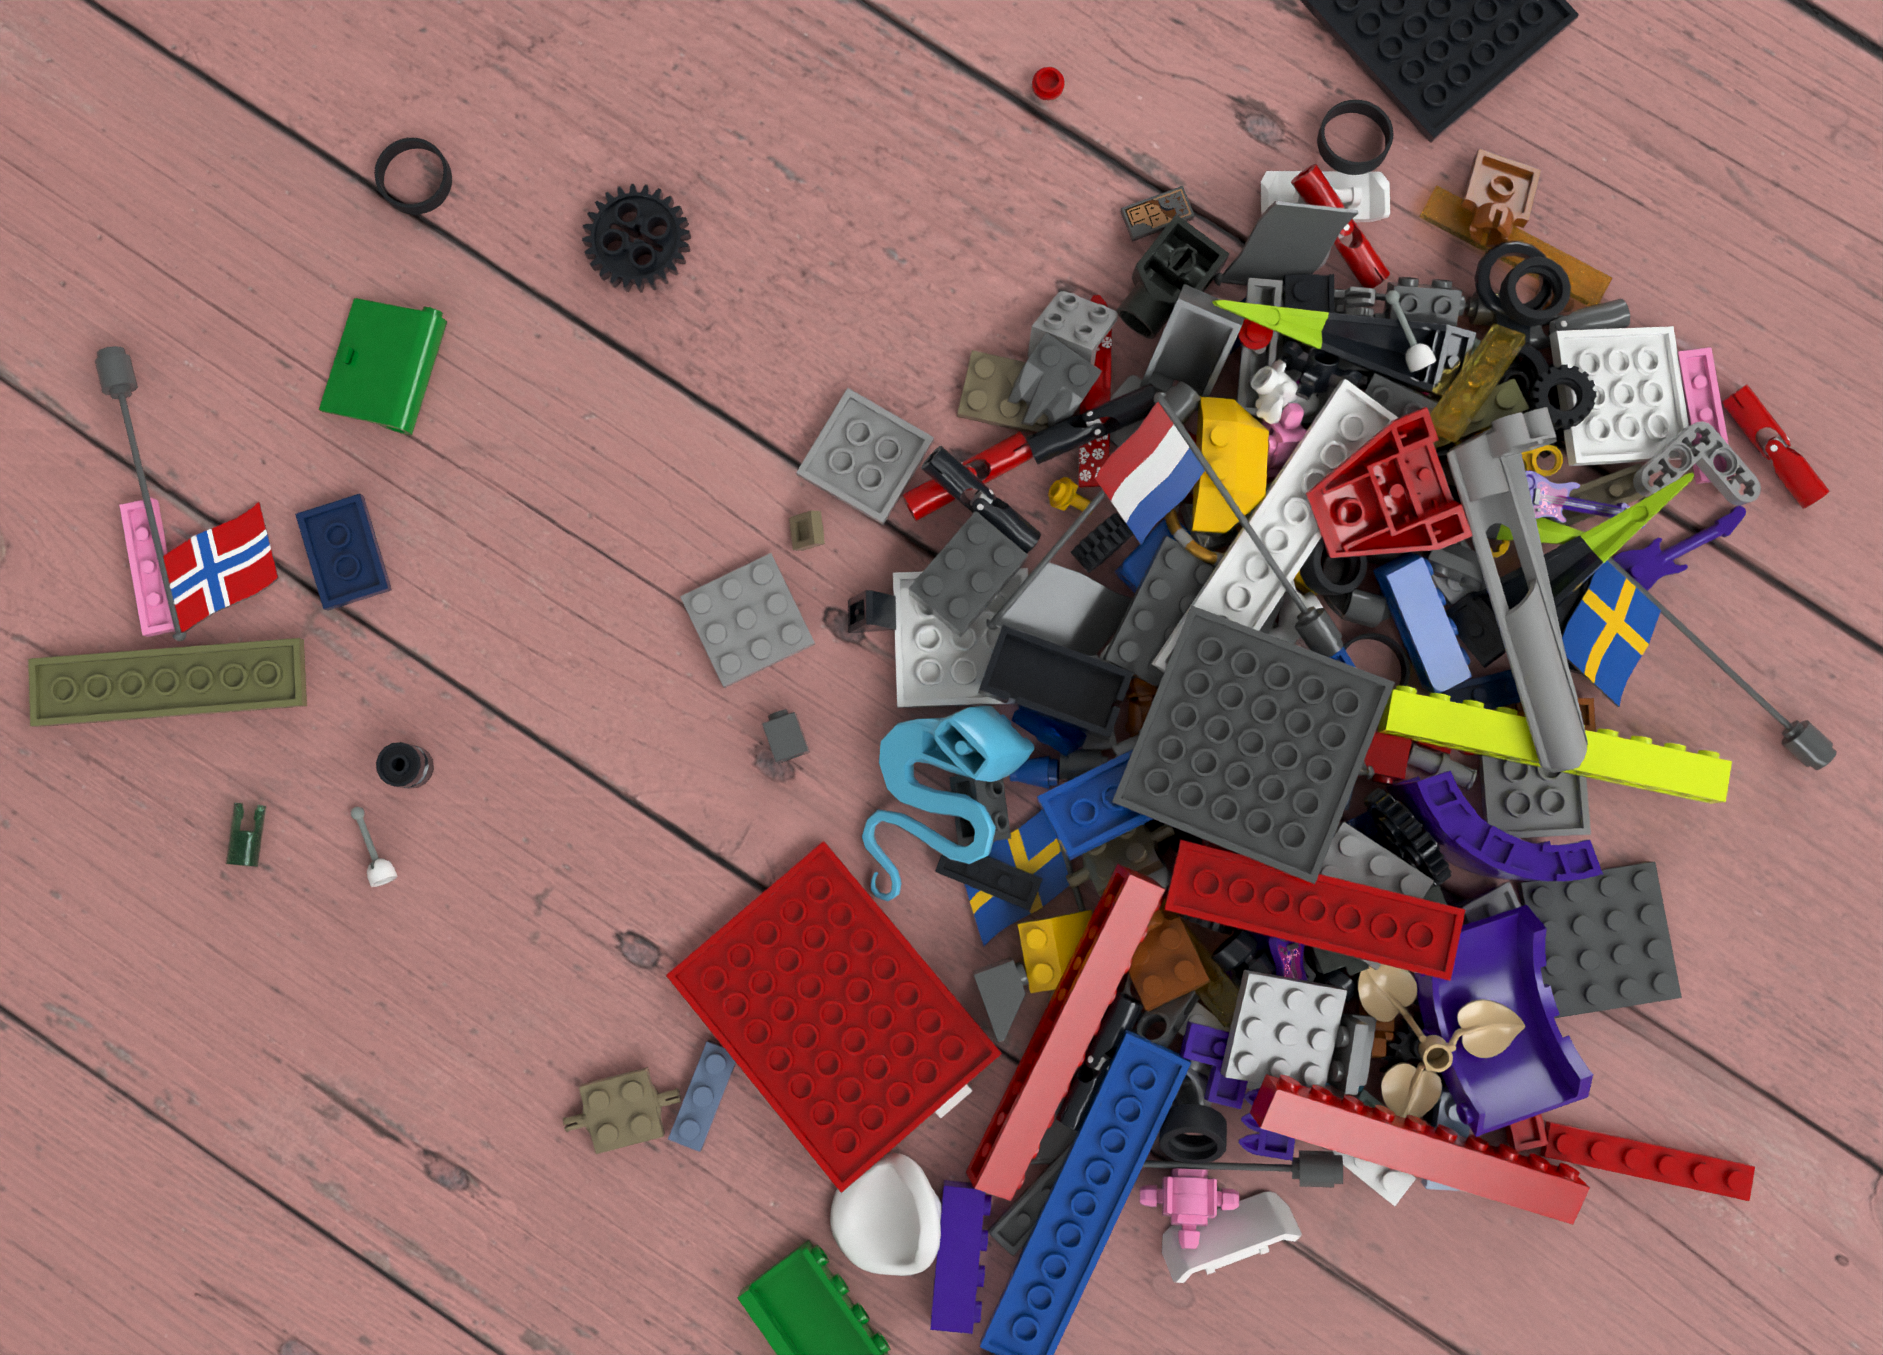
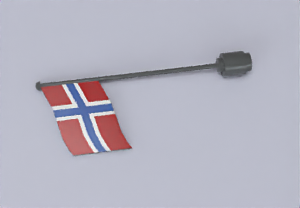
(213, 566)

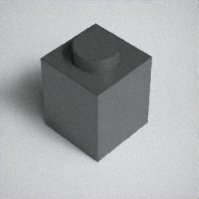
(785, 736)

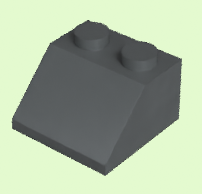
(1001, 992)

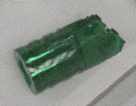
(245, 845)

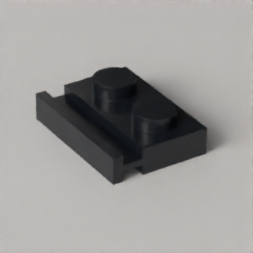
(1308, 293)

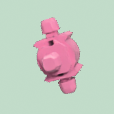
(1283, 438)
(1189, 1201)

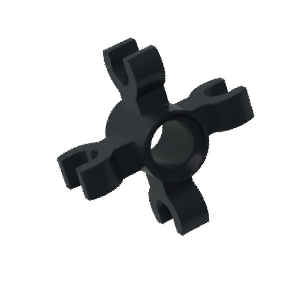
(1317, 370)

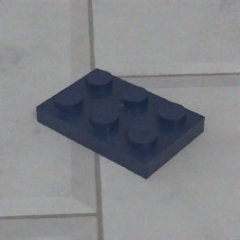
(343, 552)

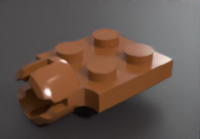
(1499, 196)
(1166, 963)

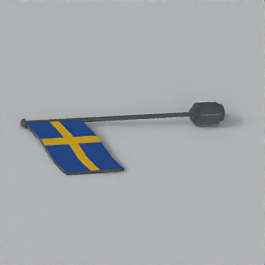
(1615, 628)
(1036, 851)

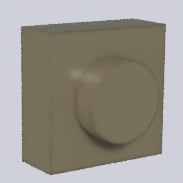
(806, 530)

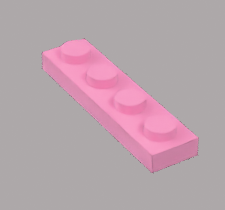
(1702, 399)
(144, 566)

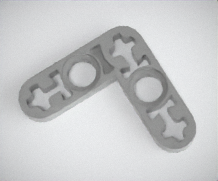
(1702, 455)

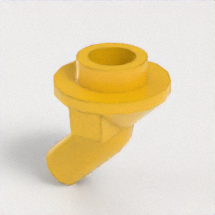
(1063, 493)

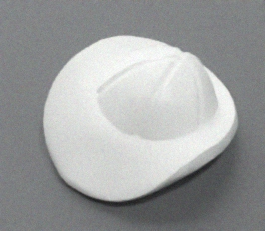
(888, 1218)

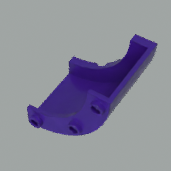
(1483, 848)
(1540, 1068)

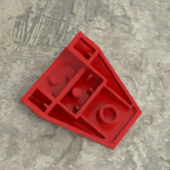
(1389, 495)

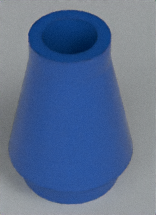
(1038, 772)

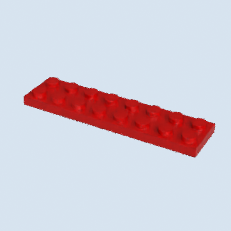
(1321, 915)

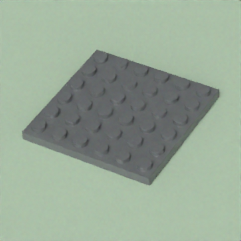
(1253, 743)

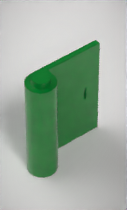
(384, 364)

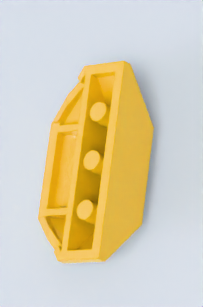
(1238, 454)

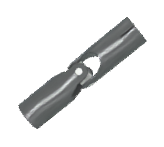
(1606, 315)

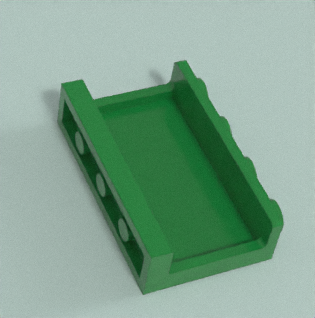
(808, 1309)

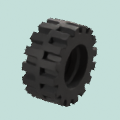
(1577, 382)

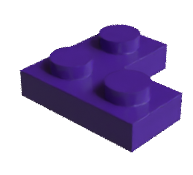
(1208, 1047)

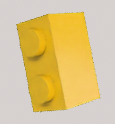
(1049, 947)

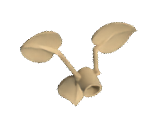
(1485, 1032)

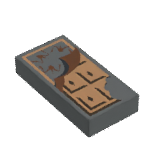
(1156, 212)

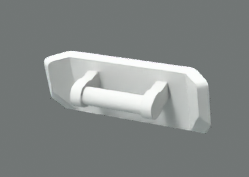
(1364, 192)
(1231, 1236)

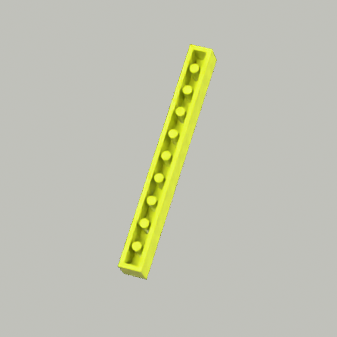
(1507, 737)

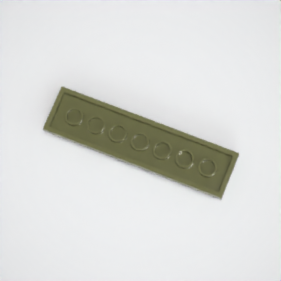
(167, 682)

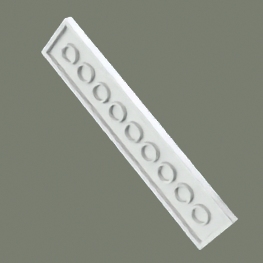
(1243, 582)

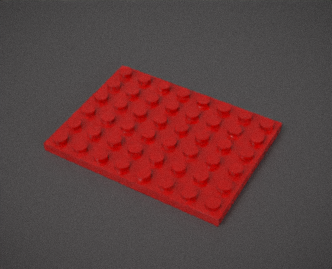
(833, 1016)

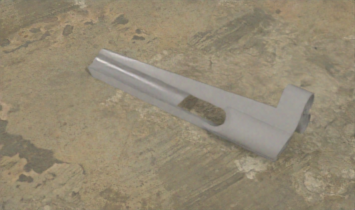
(1496, 490)

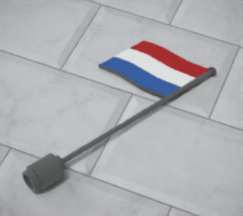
(1158, 471)

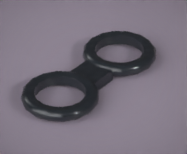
(1493, 303)

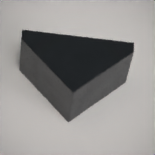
(871, 612)

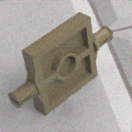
(1133, 849)
(622, 1110)

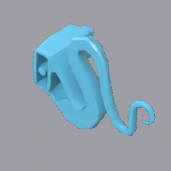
(967, 743)

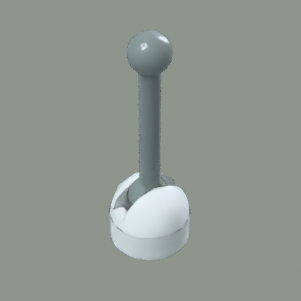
(1417, 355)
(379, 870)

